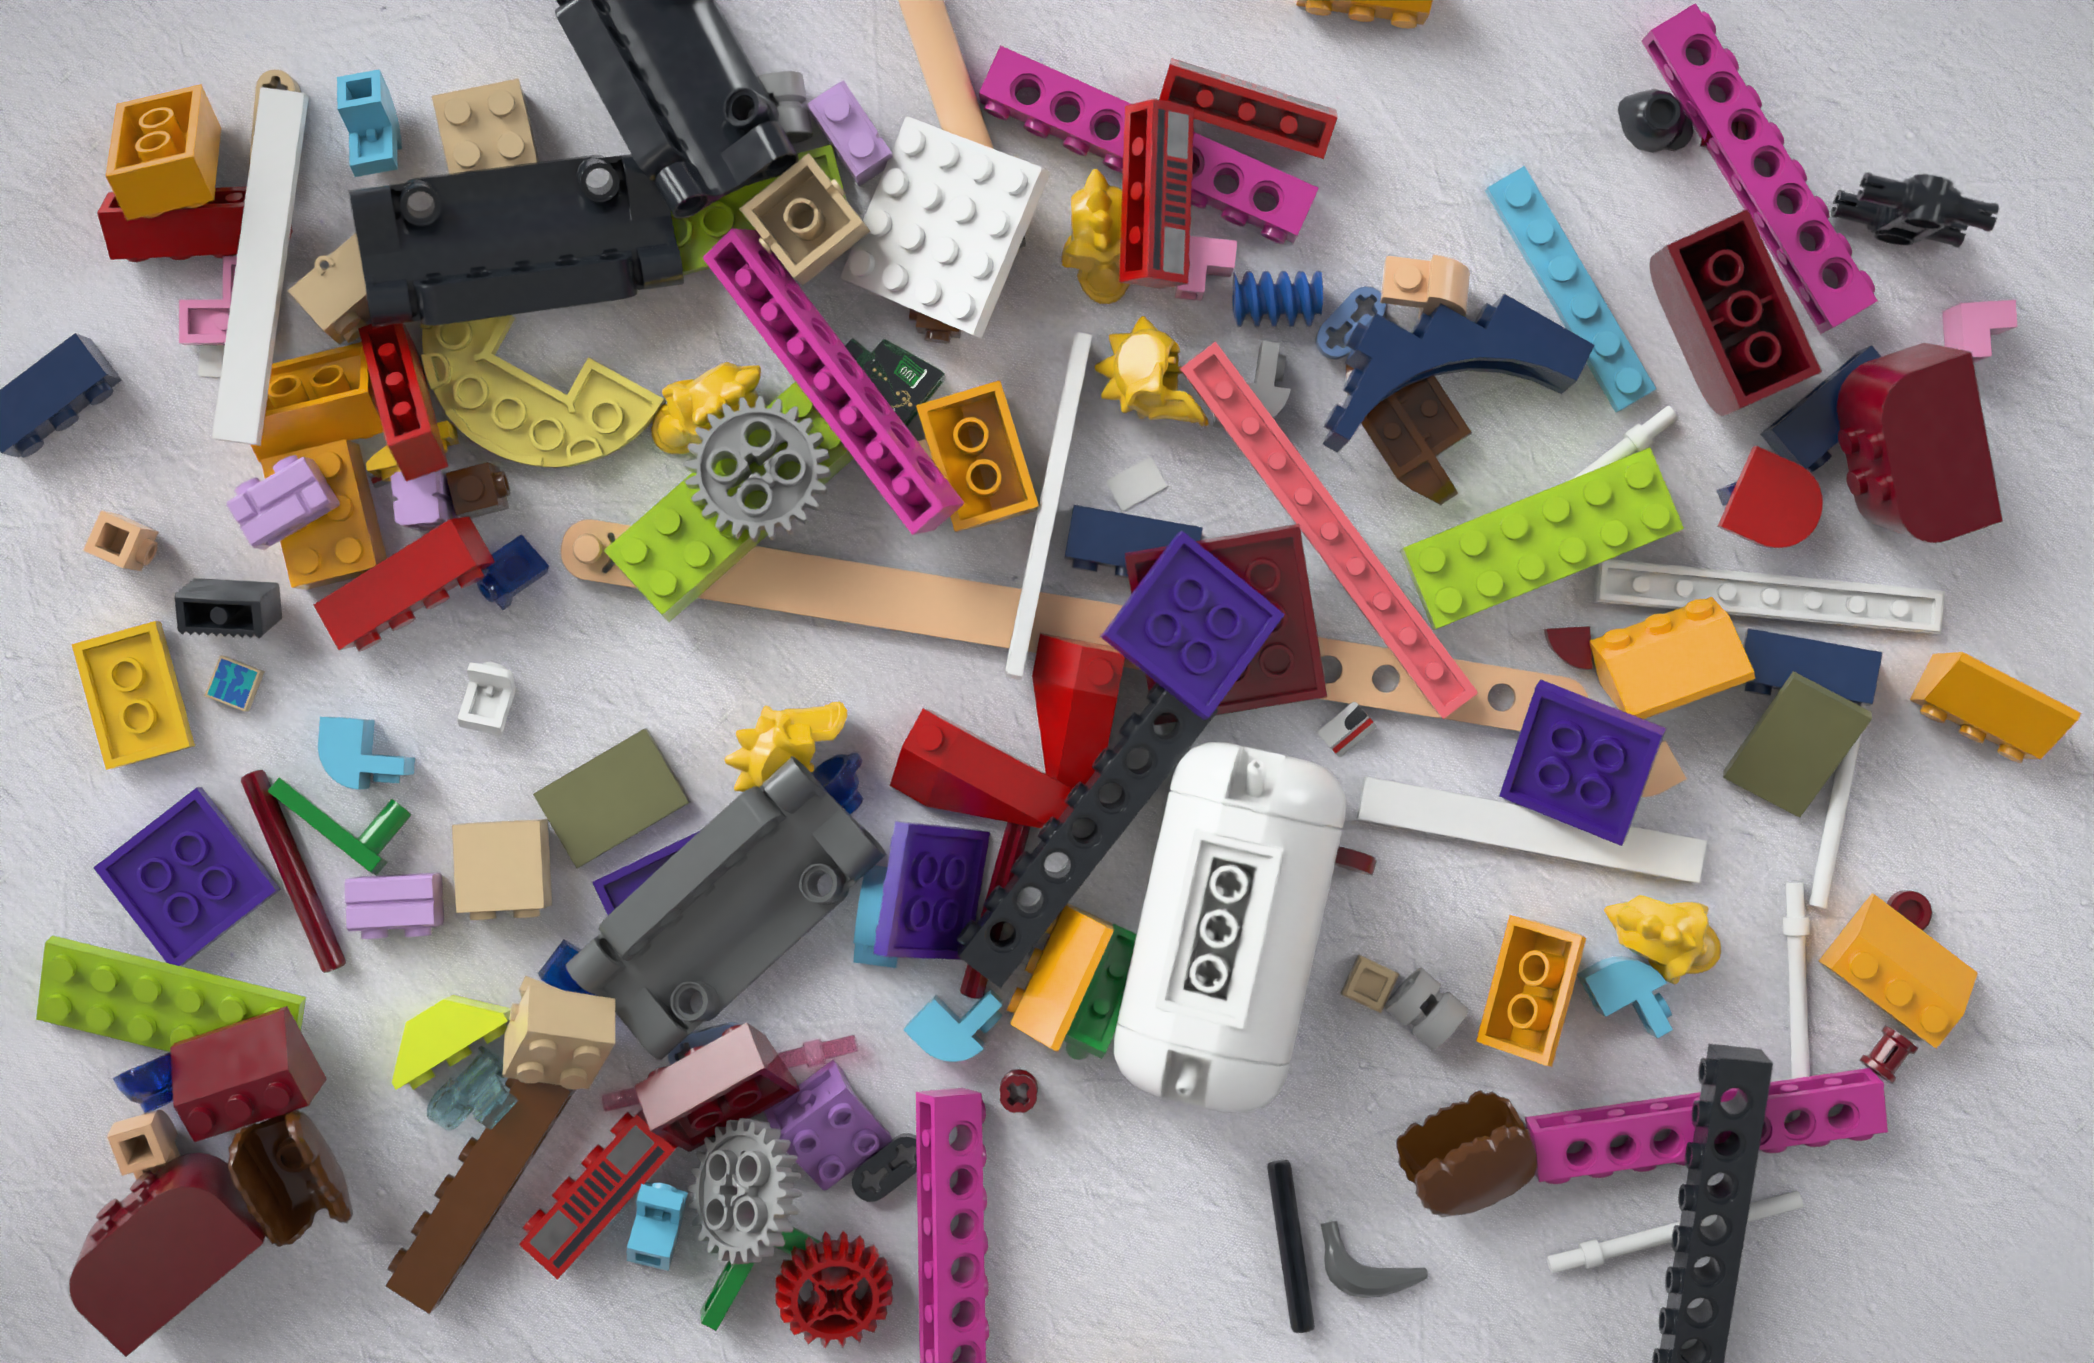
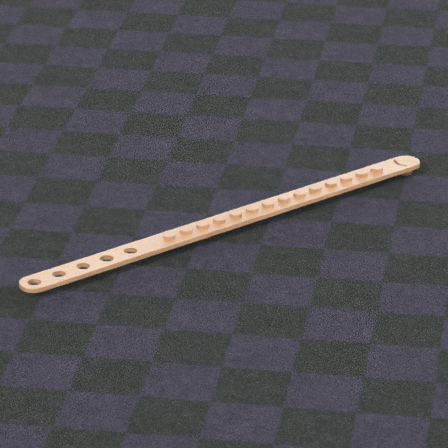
(988, 614)

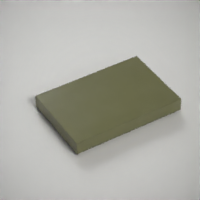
(1797, 744)
(611, 798)

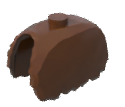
(1468, 1155)
(287, 1176)

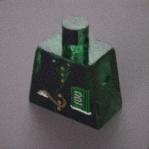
(898, 376)

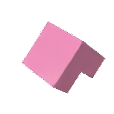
(1207, 257)
(1972, 324)

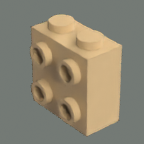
(502, 868)

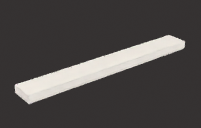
(260, 266)
(1048, 506)
(1771, 596)
(1526, 830)

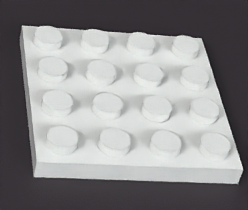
(945, 225)

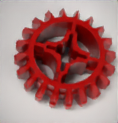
(834, 1312)

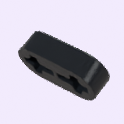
(882, 1159)

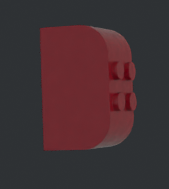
(1731, 314)
(1918, 444)
(161, 1248)

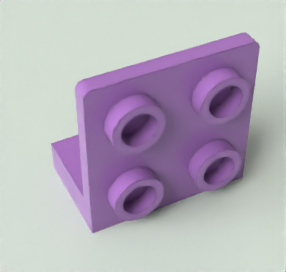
(827, 1126)

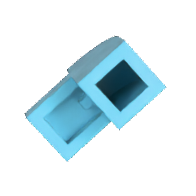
(371, 122)
(347, 754)
(868, 918)
(1624, 981)
(948, 1036)
(656, 1225)

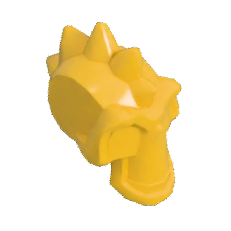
(1096, 239)
(1146, 375)
(694, 399)
(783, 736)
(1667, 935)

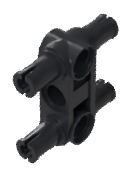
(1914, 209)

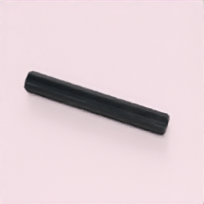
(1290, 1246)

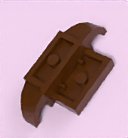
(1413, 431)

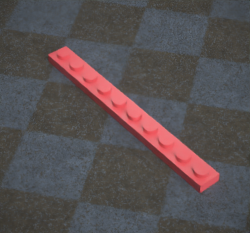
(1328, 530)

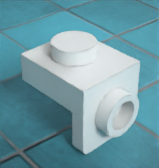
(487, 698)

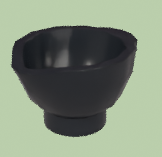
(1655, 121)

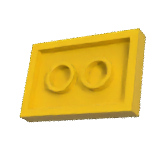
(133, 695)

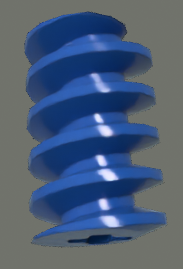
(1277, 298)

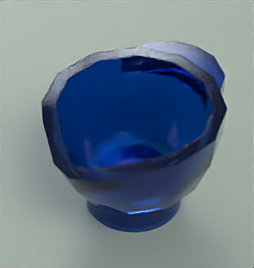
(841, 780)
(148, 1083)

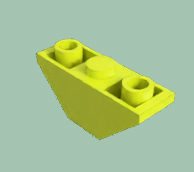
(445, 1034)

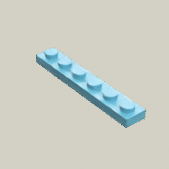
(1569, 287)

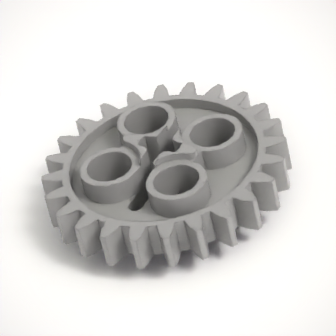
(730, 440)
(744, 1191)

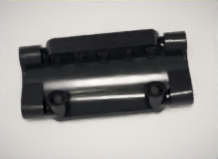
(680, 95)
(513, 241)

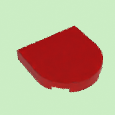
(1773, 502)

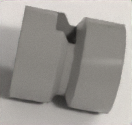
(788, 94)
(1437, 1019)

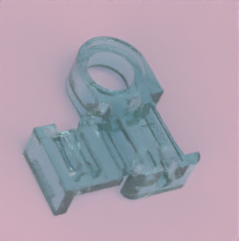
(472, 1089)

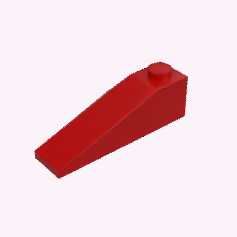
(1075, 703)
(968, 775)

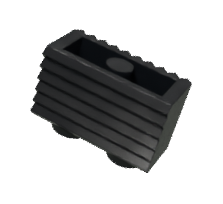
(228, 607)

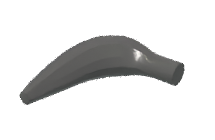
(1361, 1279)

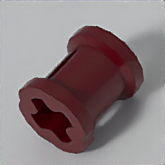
(1887, 1068)
(1018, 1077)

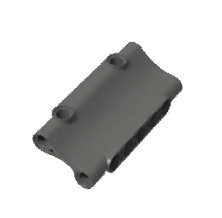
(725, 907)

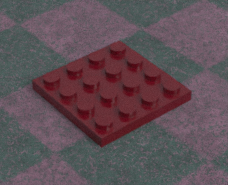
(1290, 660)

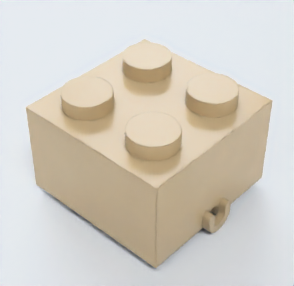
(485, 127)
(804, 219)
(337, 294)
(558, 1037)

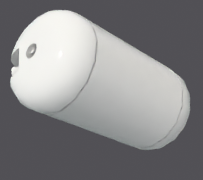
(1229, 927)

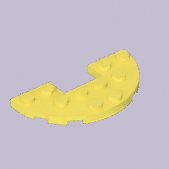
(523, 415)

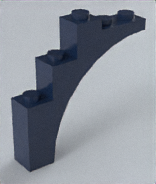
(1501, 340)

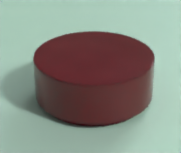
(1355, 861)
(1913, 907)

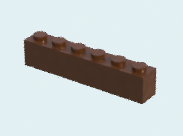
(474, 1195)

